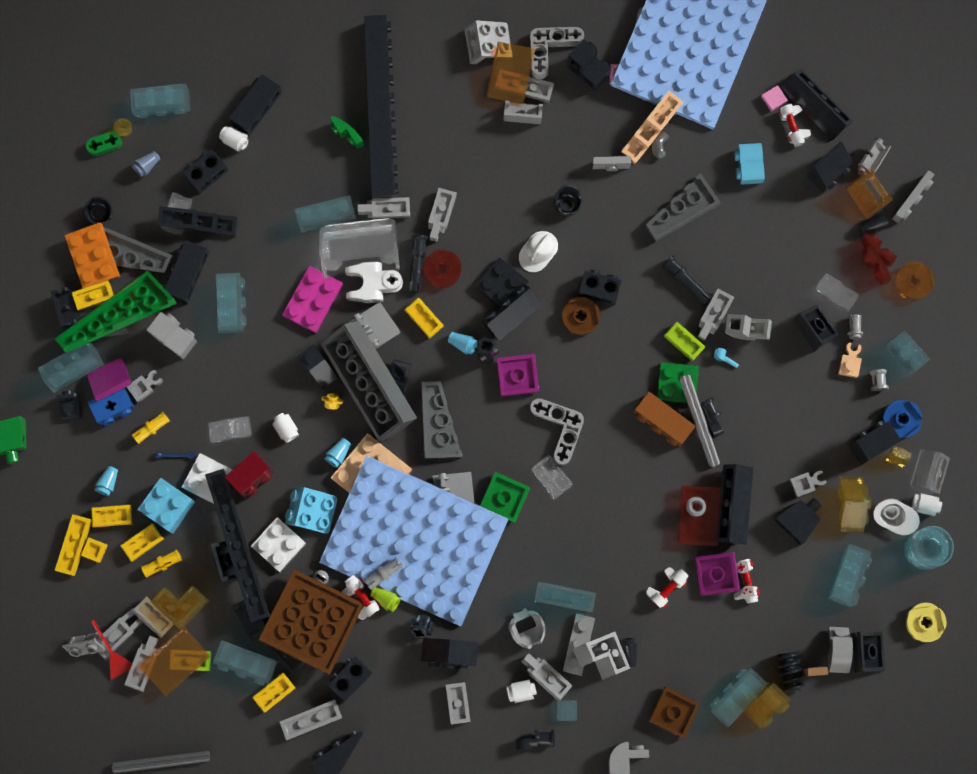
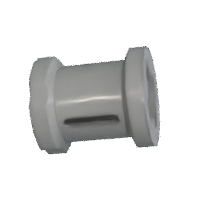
(879, 380)

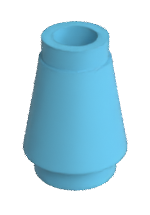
(463, 342)
(337, 453)
(106, 482)

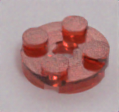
(441, 279)

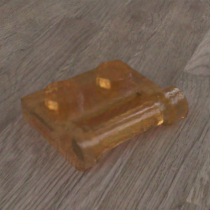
(863, 196)

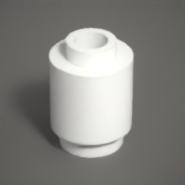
(233, 138)
(285, 427)
(926, 504)
(521, 691)

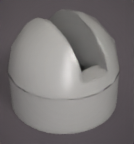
(323, 574)

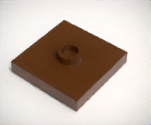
(674, 712)

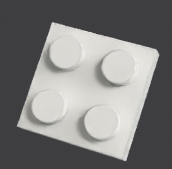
(196, 480)
(278, 544)

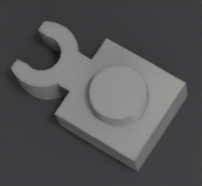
(142, 388)
(805, 484)

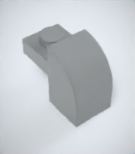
(746, 328)
(840, 650)
(619, 757)

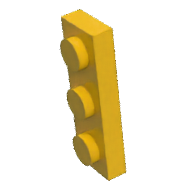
(73, 545)

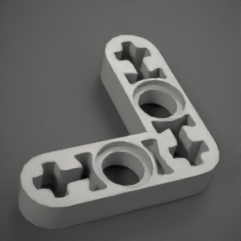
(543, 45)
(568, 427)

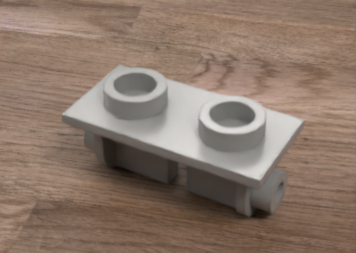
(874, 159)
(81, 646)

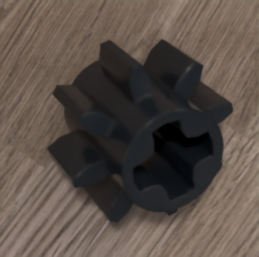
(421, 626)

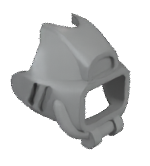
(529, 637)

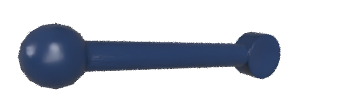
(191, 455)

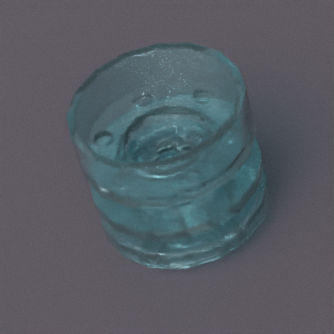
(938, 544)

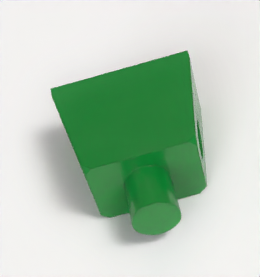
(12, 438)

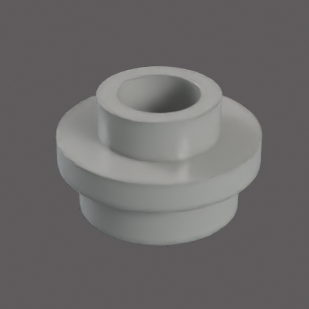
(702, 506)

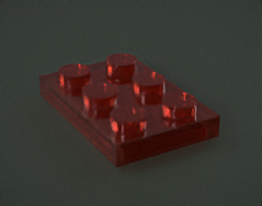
(703, 528)

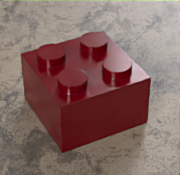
(250, 475)

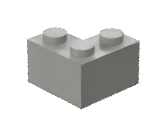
(167, 331)
(605, 653)

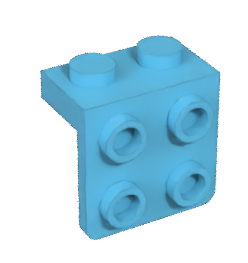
(311, 509)

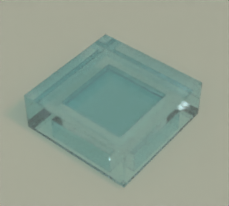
(567, 711)

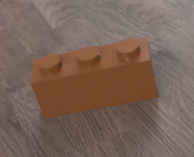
(663, 419)

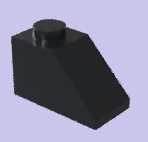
(317, 367)

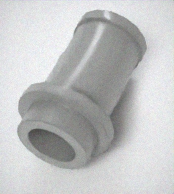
(855, 327)

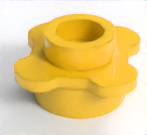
(332, 401)

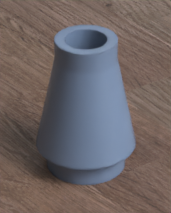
(144, 164)

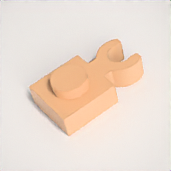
(850, 363)

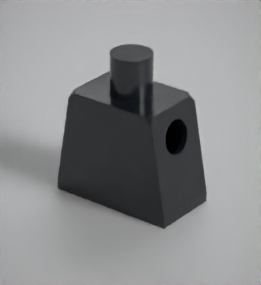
(799, 520)

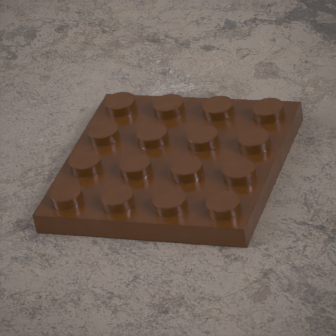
(311, 622)

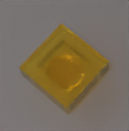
(898, 456)

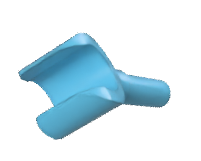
(720, 356)

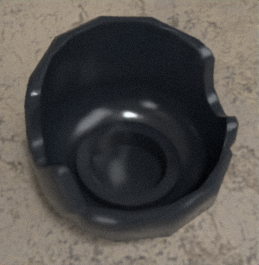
(568, 200)
(98, 210)

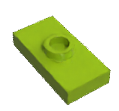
(684, 341)

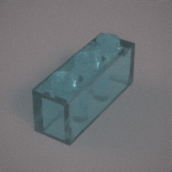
(160, 100)
(325, 213)
(230, 303)
(70, 367)
(850, 576)
(564, 597)
(245, 663)
(737, 696)

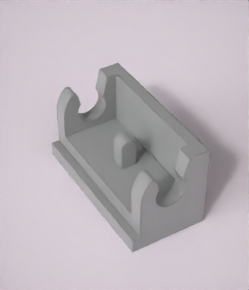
(523, 113)

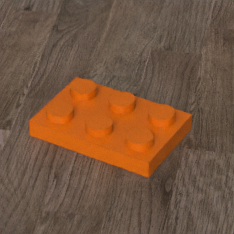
(92, 255)

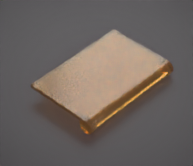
(510, 72)
(174, 661)

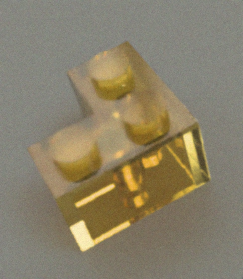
(853, 504)
(180, 610)
(766, 704)

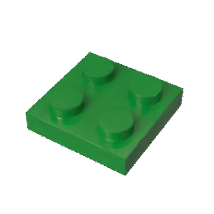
(669, 382)
(505, 496)

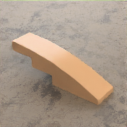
(652, 127)

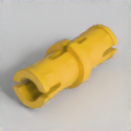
(150, 427)
(161, 563)

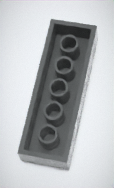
(368, 380)

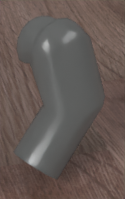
(657, 145)

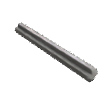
(699, 420)

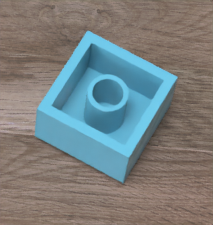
(166, 505)

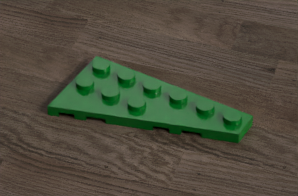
(129, 305)

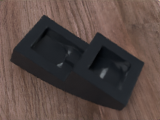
(400, 372)

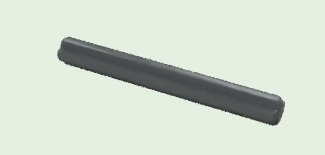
(159, 762)

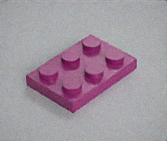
(312, 299)

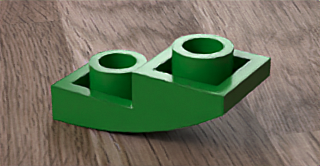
(343, 129)

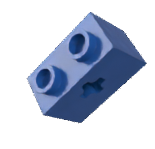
(101, 408)

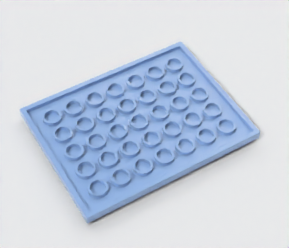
(688, 51)
(431, 531)

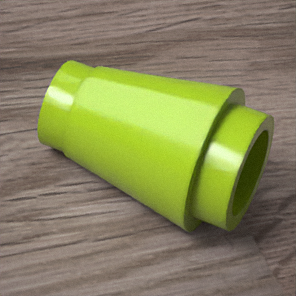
(386, 599)

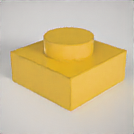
(94, 550)

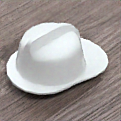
(538, 251)
(896, 517)

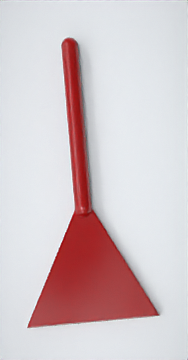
(118, 664)

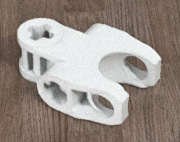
(375, 282)

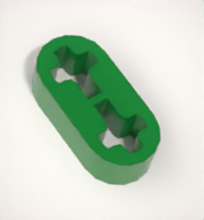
(106, 147)

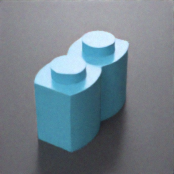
(750, 163)

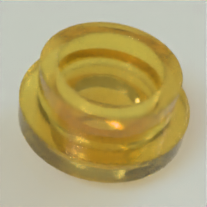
(122, 127)

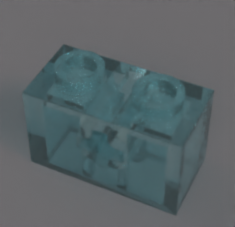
(907, 352)

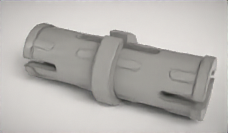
(383, 573)

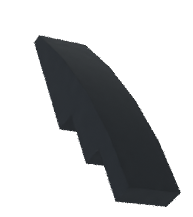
(197, 221)

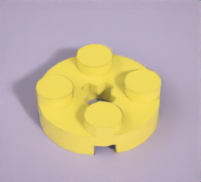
(932, 613)

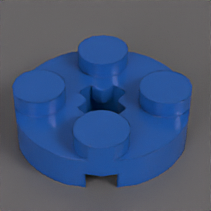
(906, 408)

